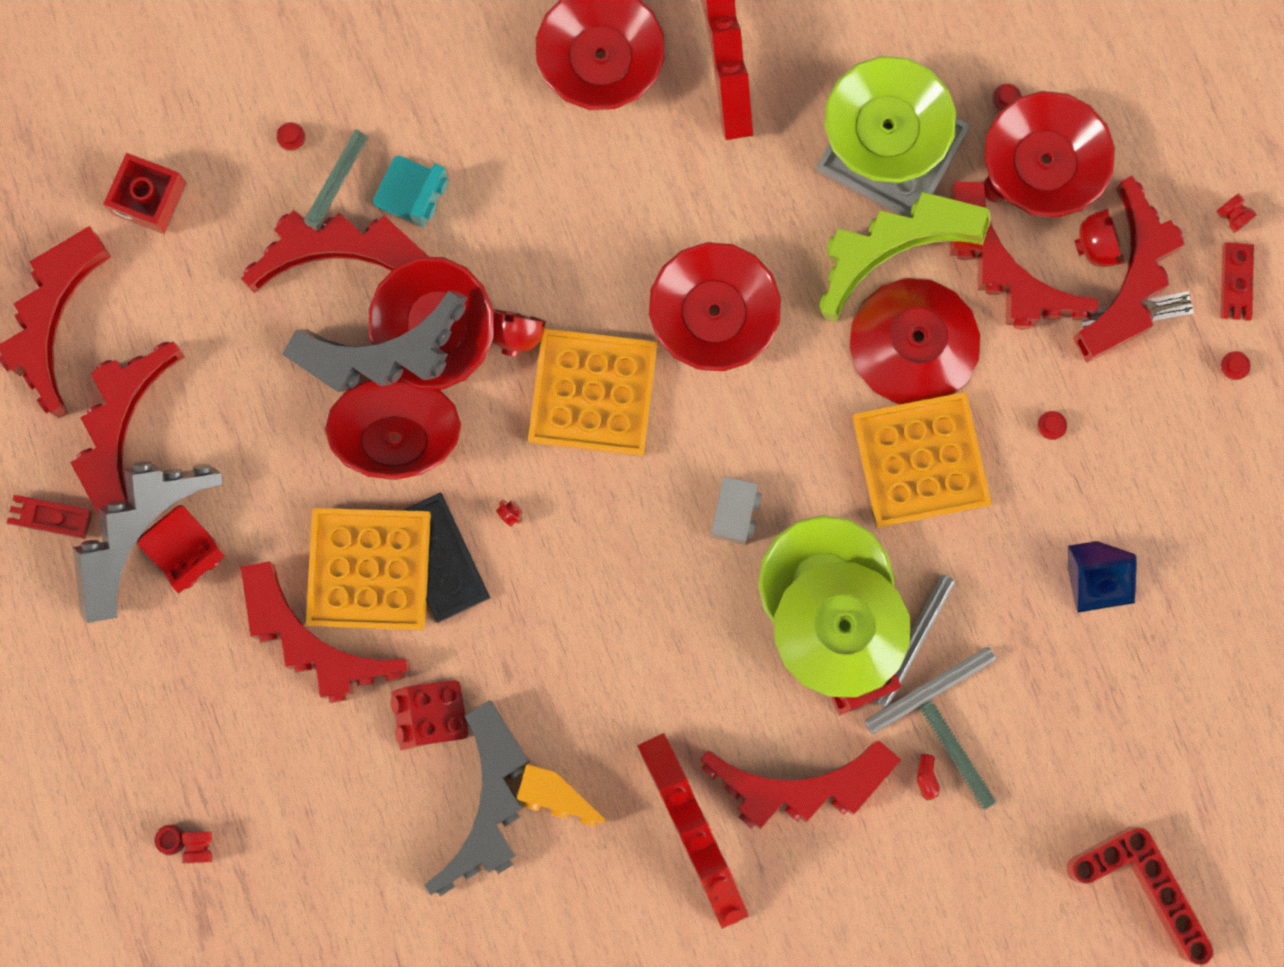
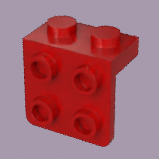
(181, 548)
(429, 714)

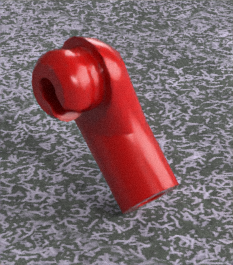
(926, 778)

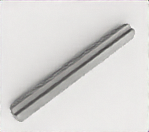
(921, 628)
(930, 690)

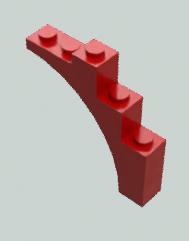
(729, 68)
(300, 244)
(999, 272)
(1144, 277)
(39, 313)
(107, 424)
(272, 616)
(763, 796)
(693, 830)

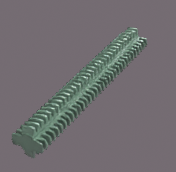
(335, 179)
(957, 754)

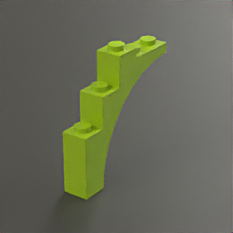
(858, 255)

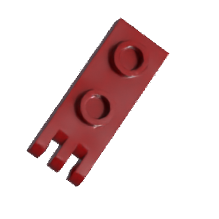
(1237, 280)
(50, 517)

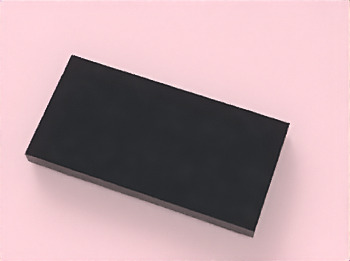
(452, 574)

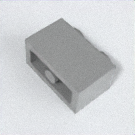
(735, 510)

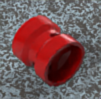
(1236, 213)
(196, 847)

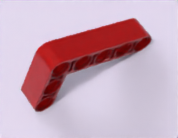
(1152, 886)

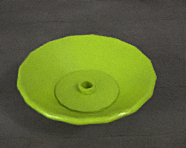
(894, 93)
(812, 544)
(834, 659)

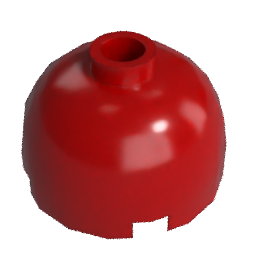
(1099, 240)
(516, 332)

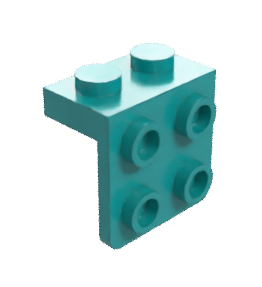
(411, 190)

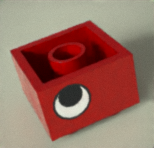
(145, 193)

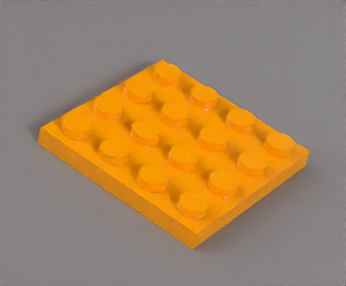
(593, 392)
(921, 460)
(368, 569)

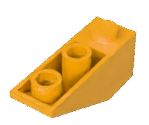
(550, 790)

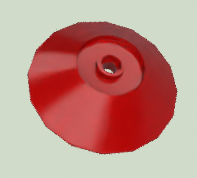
(579, 30)
(1065, 133)
(719, 278)
(413, 294)
(910, 369)
(392, 429)

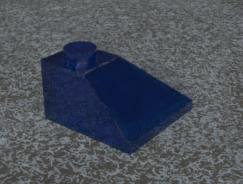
(1101, 576)

